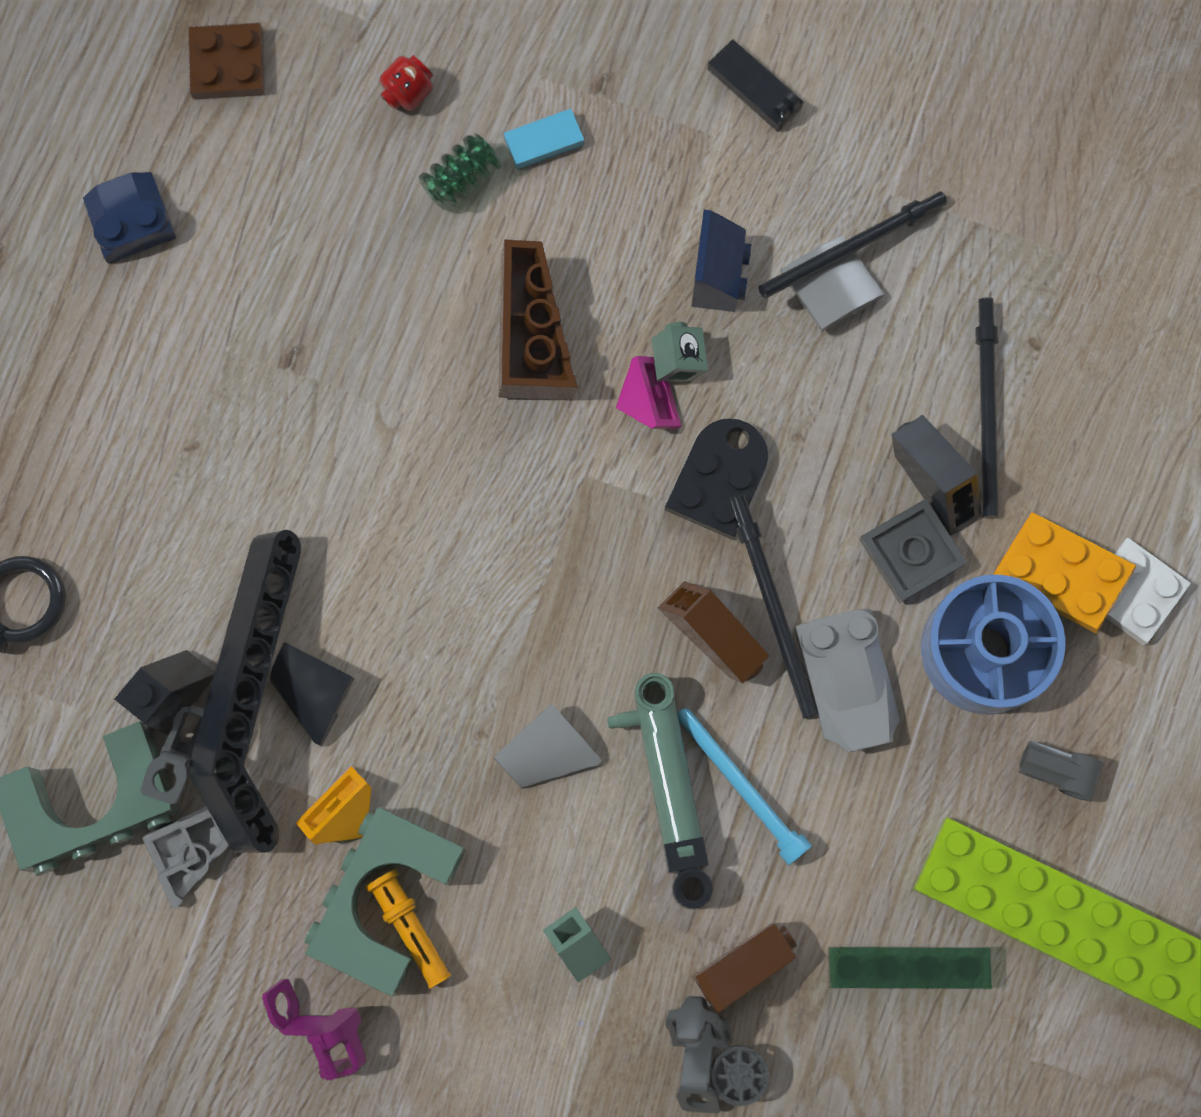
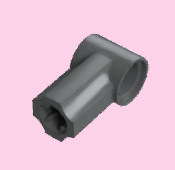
(1072, 772)

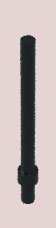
(910, 215)
(986, 337)
(749, 533)

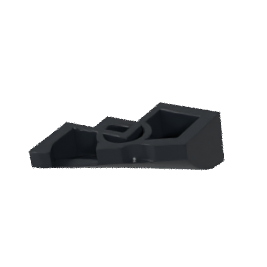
(310, 689)

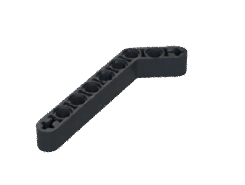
(238, 693)

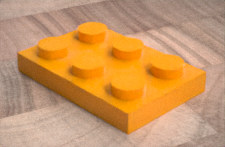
(1069, 570)

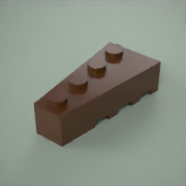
(531, 342)

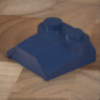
(128, 215)

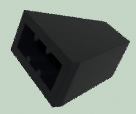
(938, 473)
(164, 688)

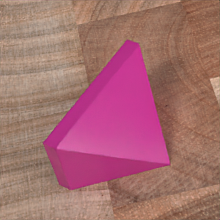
(647, 398)

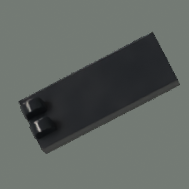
(754, 85)

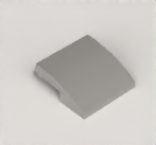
(835, 290)

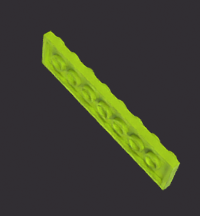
(1065, 920)

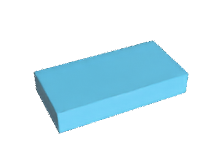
(543, 139)

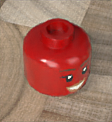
(406, 83)

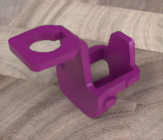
(321, 1031)

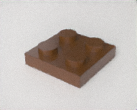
(226, 61)

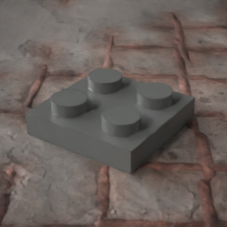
(912, 551)

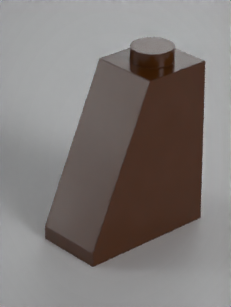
(715, 631)
(745, 966)

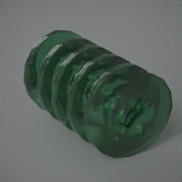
(459, 170)

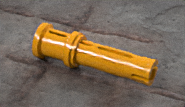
(433, 972)

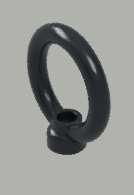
(56, 602)

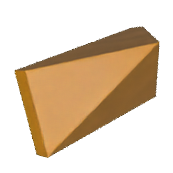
(338, 811)

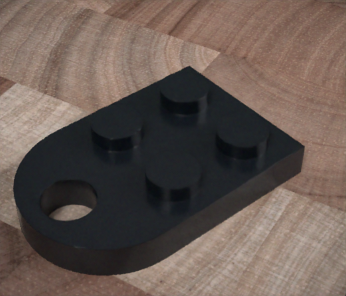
(717, 474)

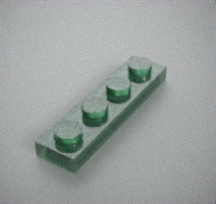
(909, 968)

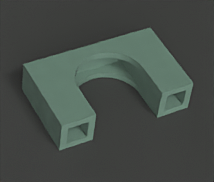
(44, 840)
(340, 936)

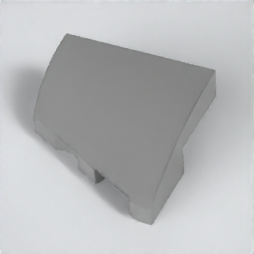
(546, 750)
(184, 852)

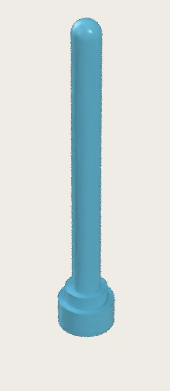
(790, 843)

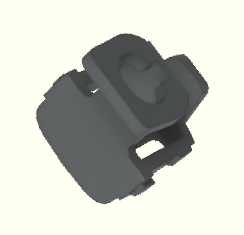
(174, 753)
(700, 1034)

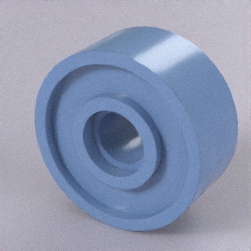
(966, 670)

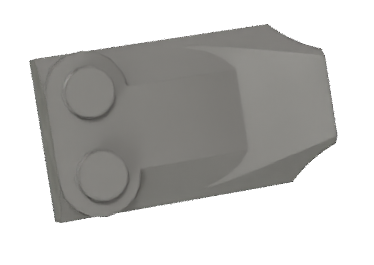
(849, 679)

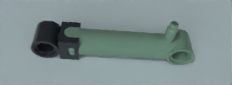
(671, 786)

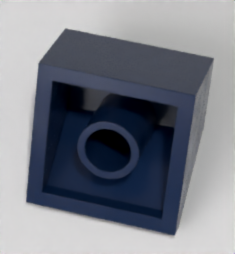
(719, 264)

